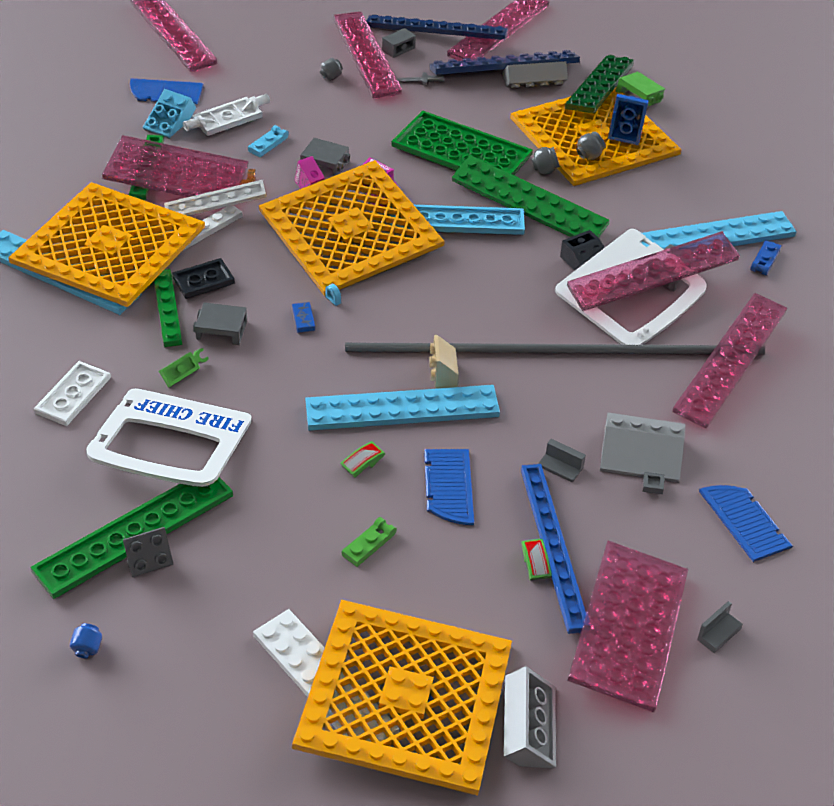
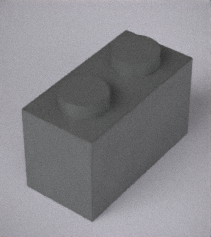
(398, 42)

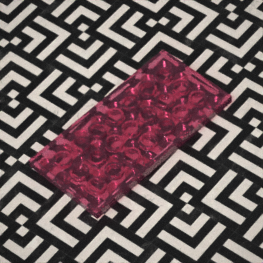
(172, 168)
(629, 626)

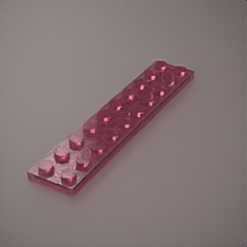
(511, 17)
(175, 34)
(367, 55)
(652, 271)
(729, 360)

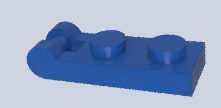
(766, 257)

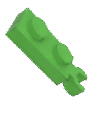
(182, 367)

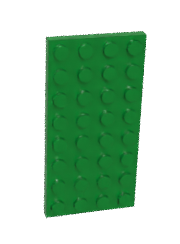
(453, 142)

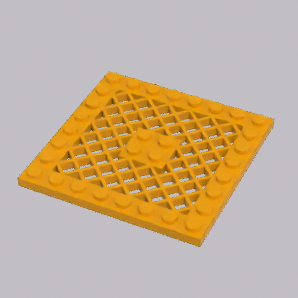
(560, 128)
(350, 226)
(107, 243)
(405, 694)

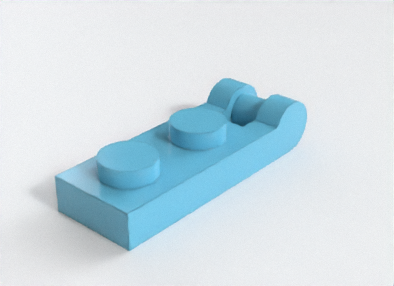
(268, 141)

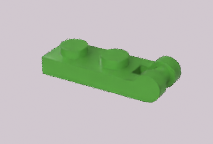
(368, 542)

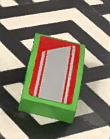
(362, 457)
(536, 558)

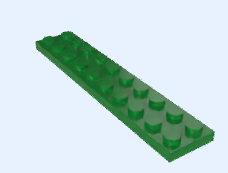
(537, 202)
(106, 546)

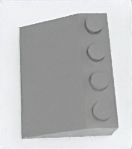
(641, 446)

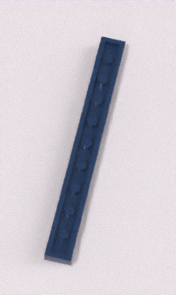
(437, 27)

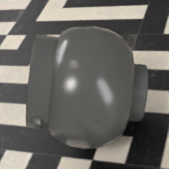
(590, 146)
(545, 160)

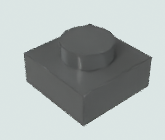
(653, 483)

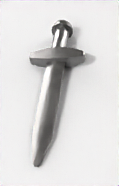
(425, 78)

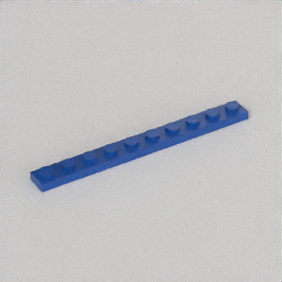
(551, 534)

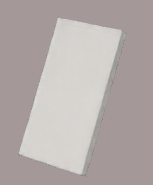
(72, 393)

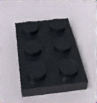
(203, 278)

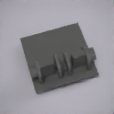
(148, 552)

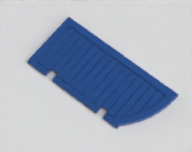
(152, 89)
(449, 485)
(746, 521)

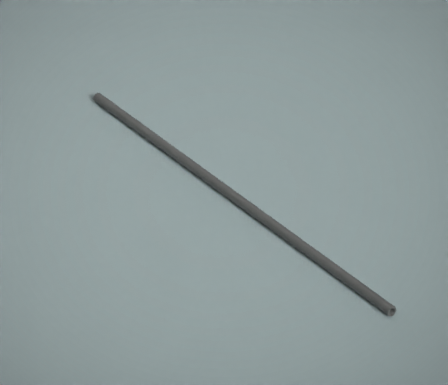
(538, 348)

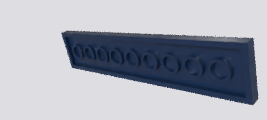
(496, 62)

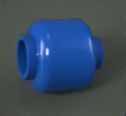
(86, 640)

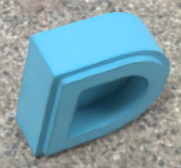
(333, 294)

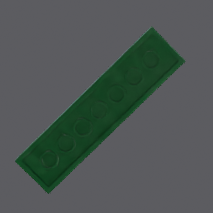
(599, 84)

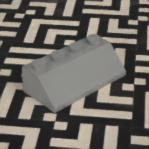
(535, 74)
(529, 720)

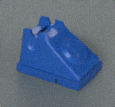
(628, 119)

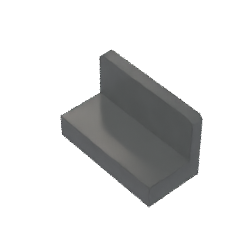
(562, 460)
(719, 628)

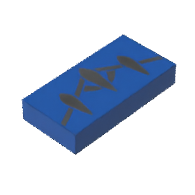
(303, 317)

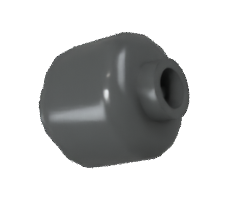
(331, 69)

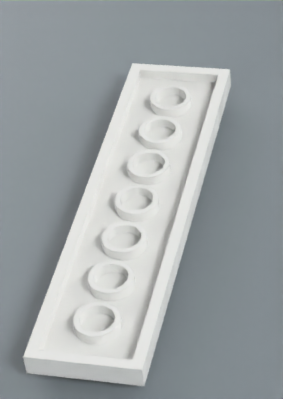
(299, 656)

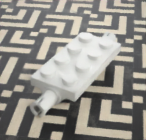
(227, 115)

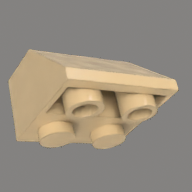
(443, 364)

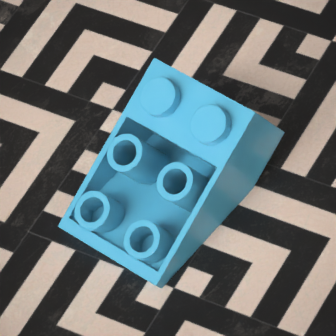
(169, 113)

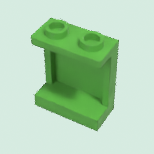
(641, 87)

